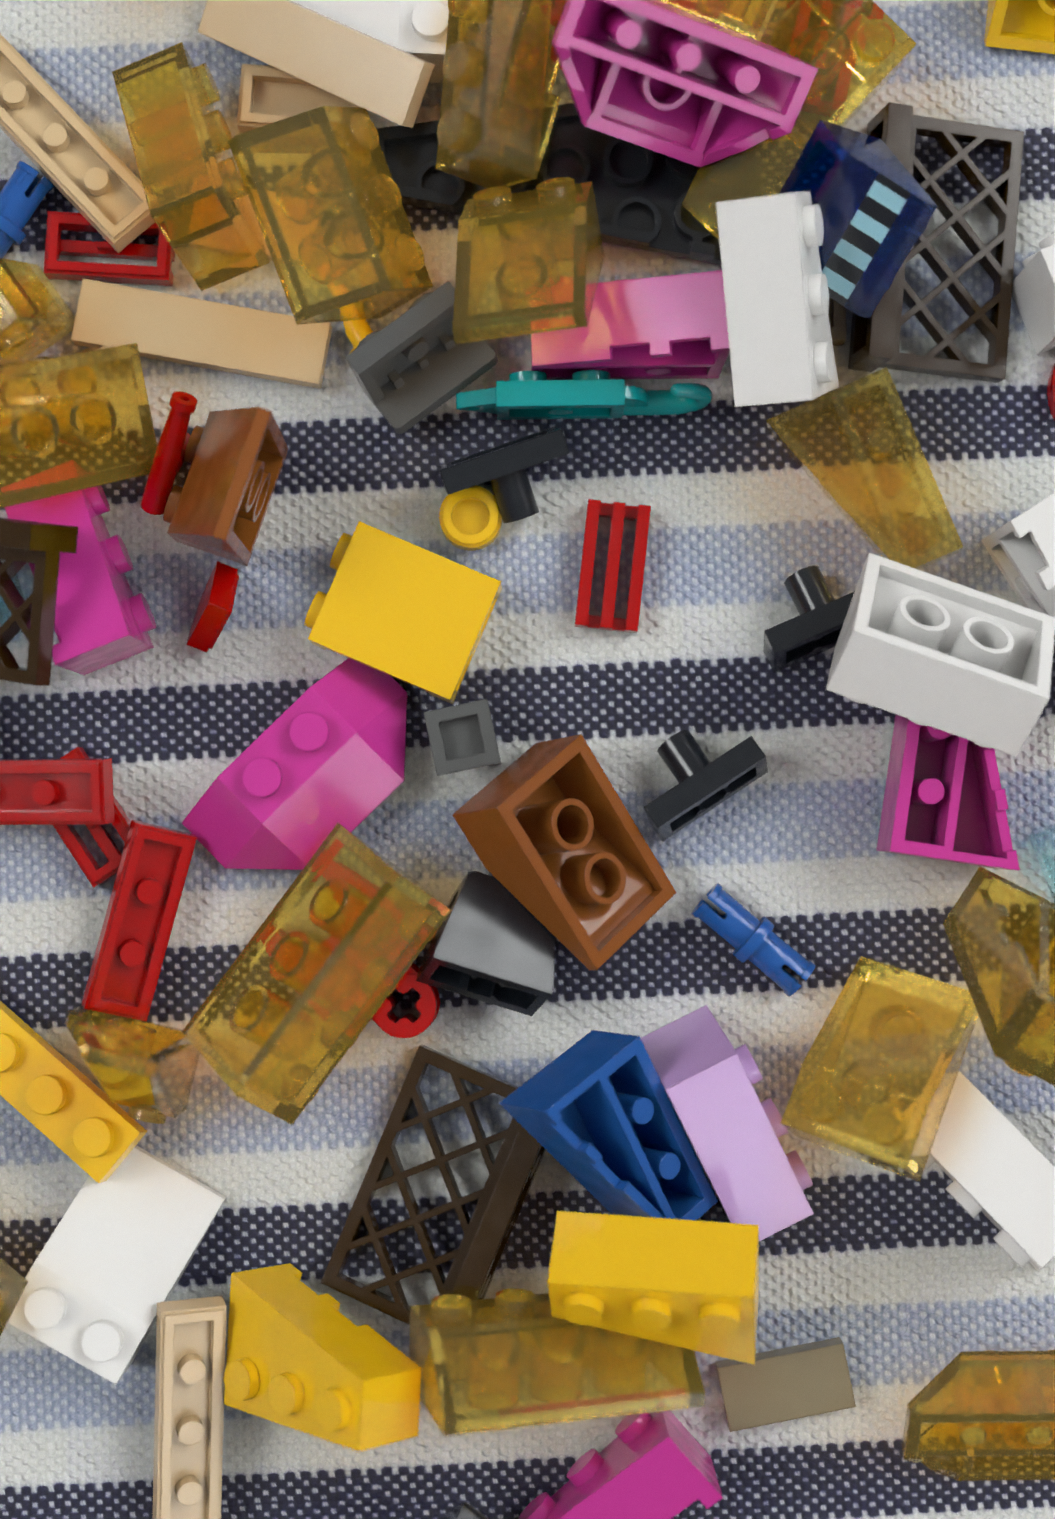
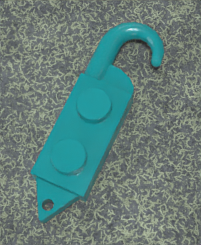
(586, 396)

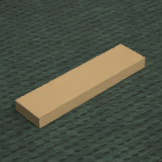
(322, 54)
(70, 152)
(202, 333)
(189, 1408)

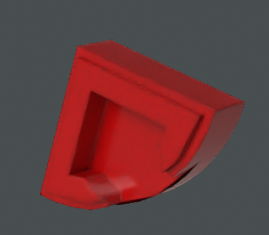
(214, 607)

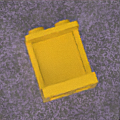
(403, 610)

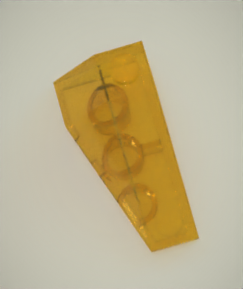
(855, 57)

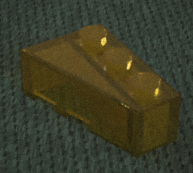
(188, 165)

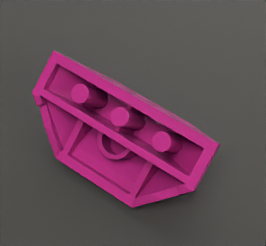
(676, 79)
(313, 767)

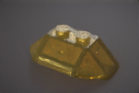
(986, 1418)

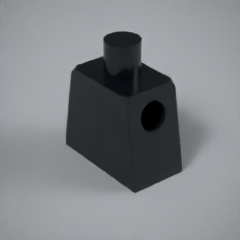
(491, 948)

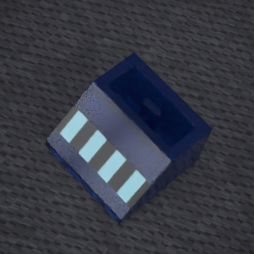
(867, 208)

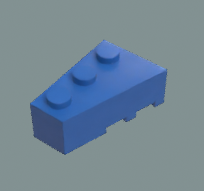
(614, 1128)

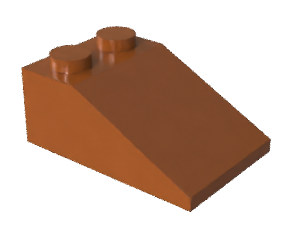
(228, 483)
(567, 848)

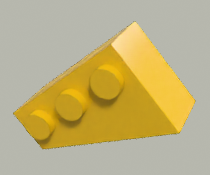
(659, 1280)
(312, 1366)

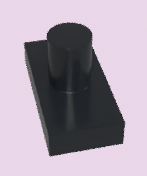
(506, 471)
(815, 627)
(701, 782)

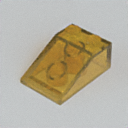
(526, 261)
(883, 1068)

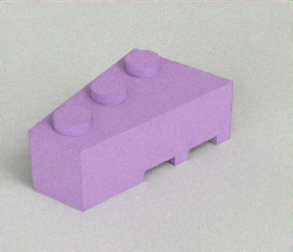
(729, 1124)

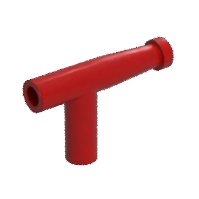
(169, 453)

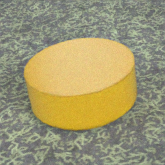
(470, 518)

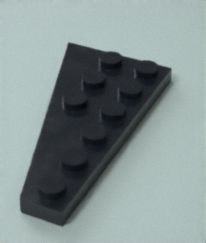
(633, 187)

